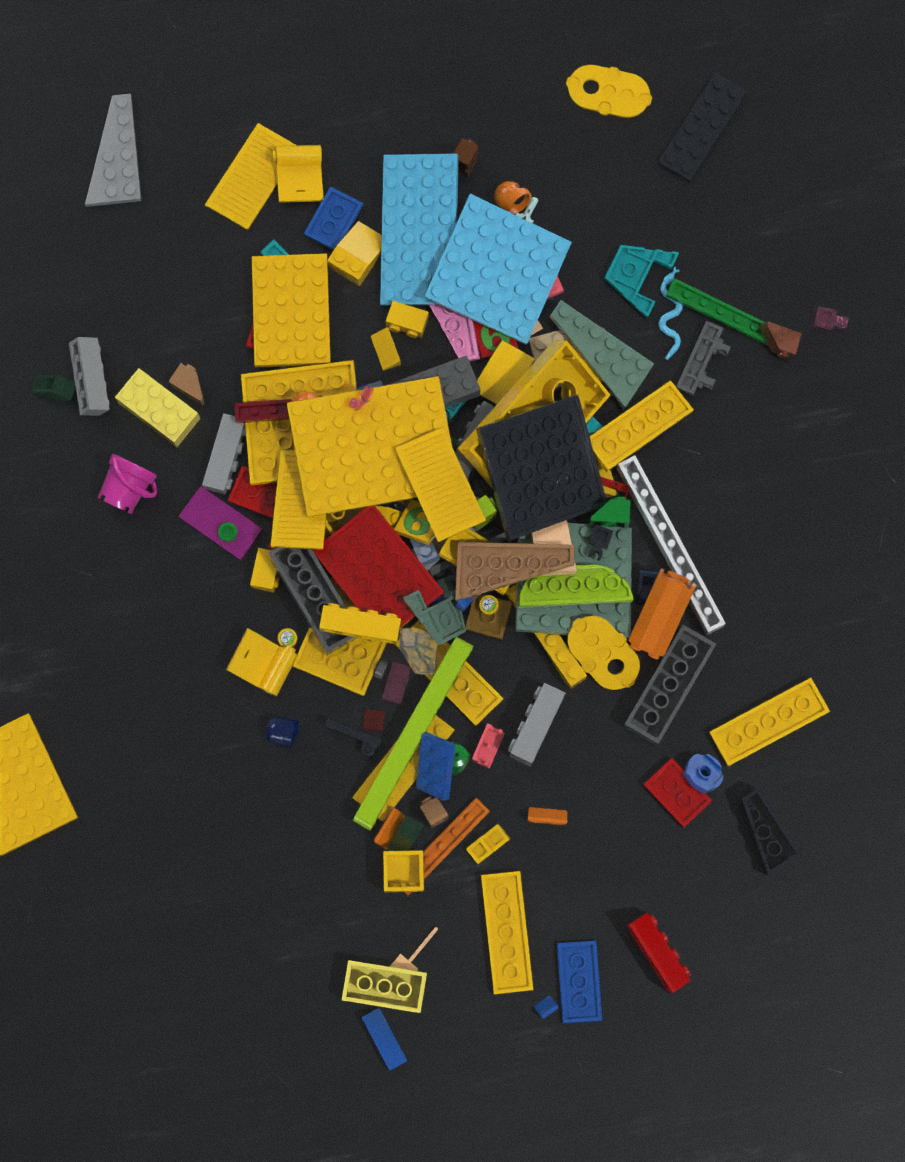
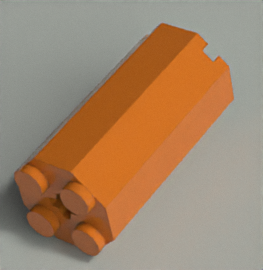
(661, 613)

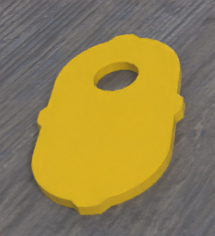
(618, 92)
(595, 644)

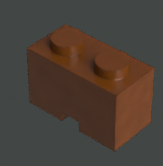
(467, 157)

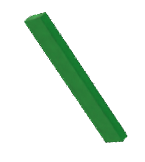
(716, 310)

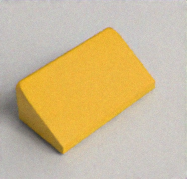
(385, 349)

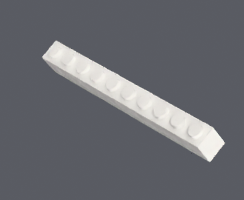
(669, 543)

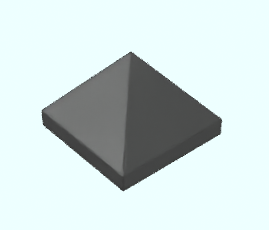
(480, 488)

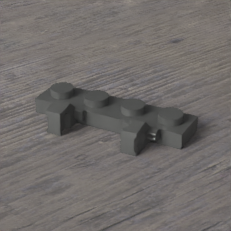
(706, 345)

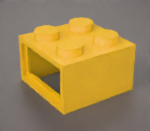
(403, 871)

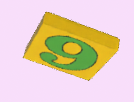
(414, 524)

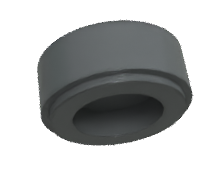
(380, 670)

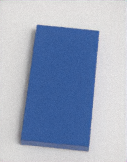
(579, 982)

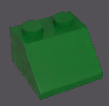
(613, 514)

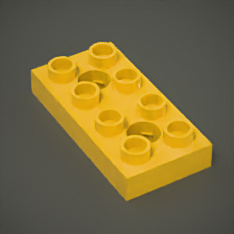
(536, 388)

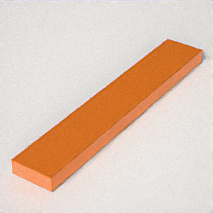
(452, 836)

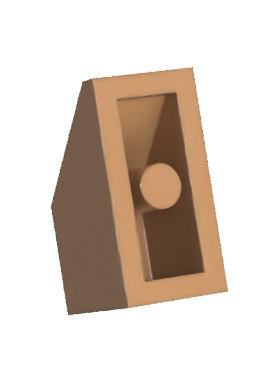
(187, 382)
(433, 811)

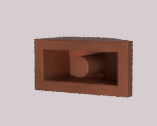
(780, 339)

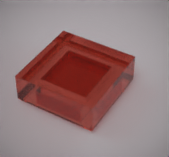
(374, 720)

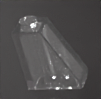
(418, 650)

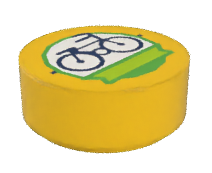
(488, 605)
(287, 637)

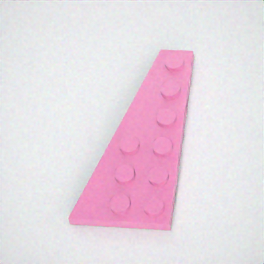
(459, 331)

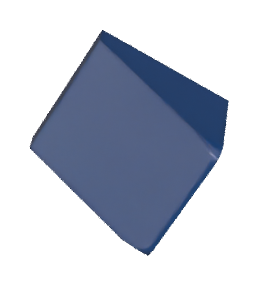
(546, 1007)

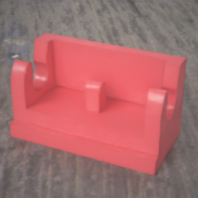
(488, 746)

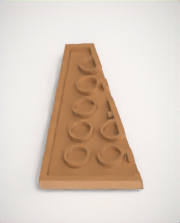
(497, 565)

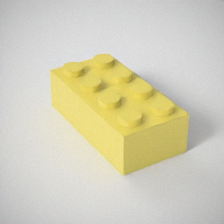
(157, 407)
(384, 986)

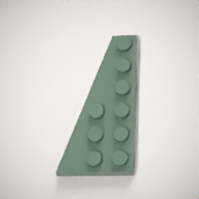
(608, 357)

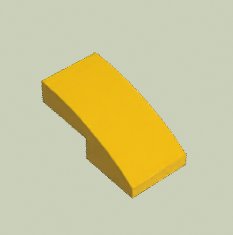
(488, 843)

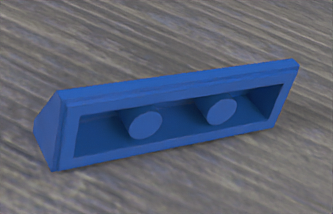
(384, 1039)

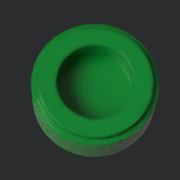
(227, 532)

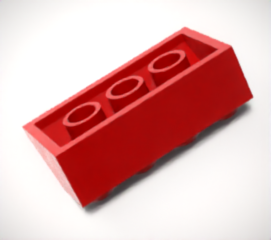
(658, 953)

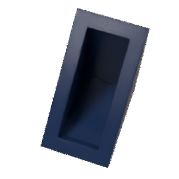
(644, 585)

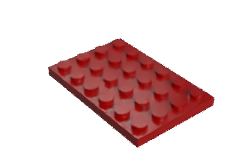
(376, 566)

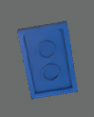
(333, 219)
(435, 766)

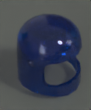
(282, 731)

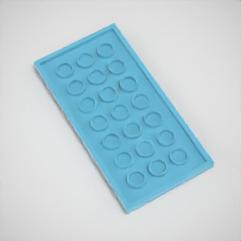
(416, 222)

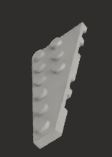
(116, 165)

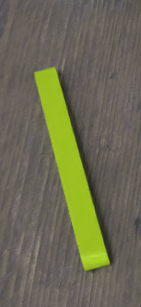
(412, 733)

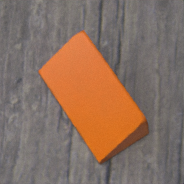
(547, 816)
(389, 828)

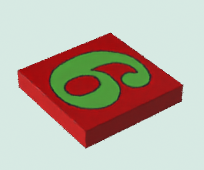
(489, 340)

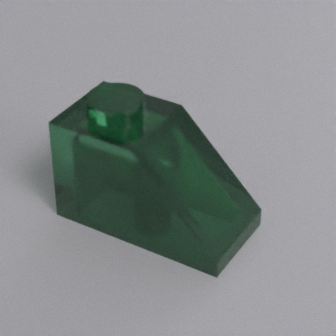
(53, 387)
(406, 835)

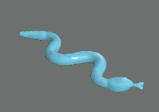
(669, 315)

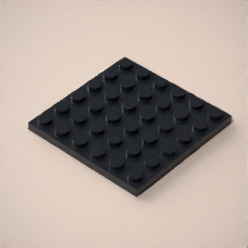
(542, 467)

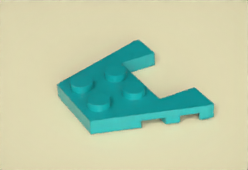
(630, 271)

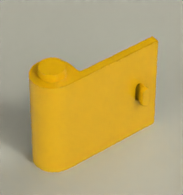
(297, 171)
(262, 662)

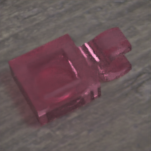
(827, 318)

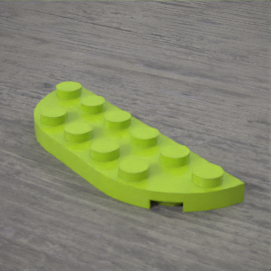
(588, 586)

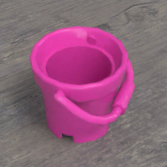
(126, 484)

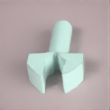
(528, 211)

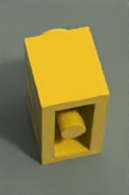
(407, 319)
(264, 573)

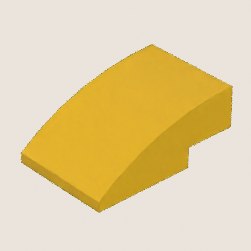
(503, 371)

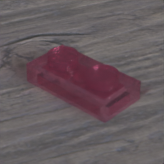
(396, 683)

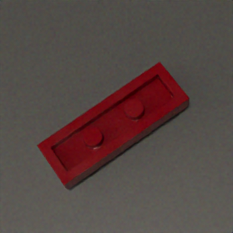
(261, 411)

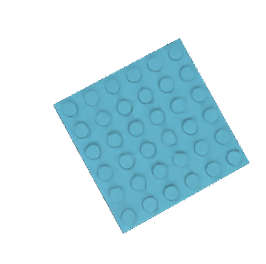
(497, 269)

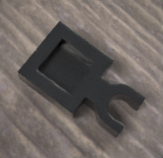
(600, 539)

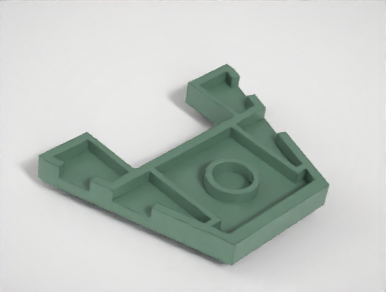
(443, 619)

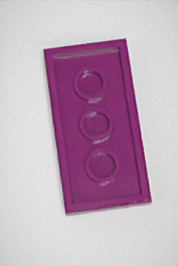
(208, 512)

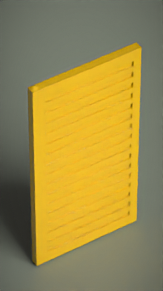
(248, 178)
(440, 484)
(290, 520)

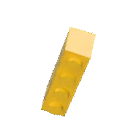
(360, 624)

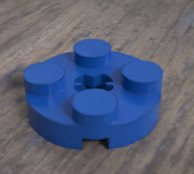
(696, 779)

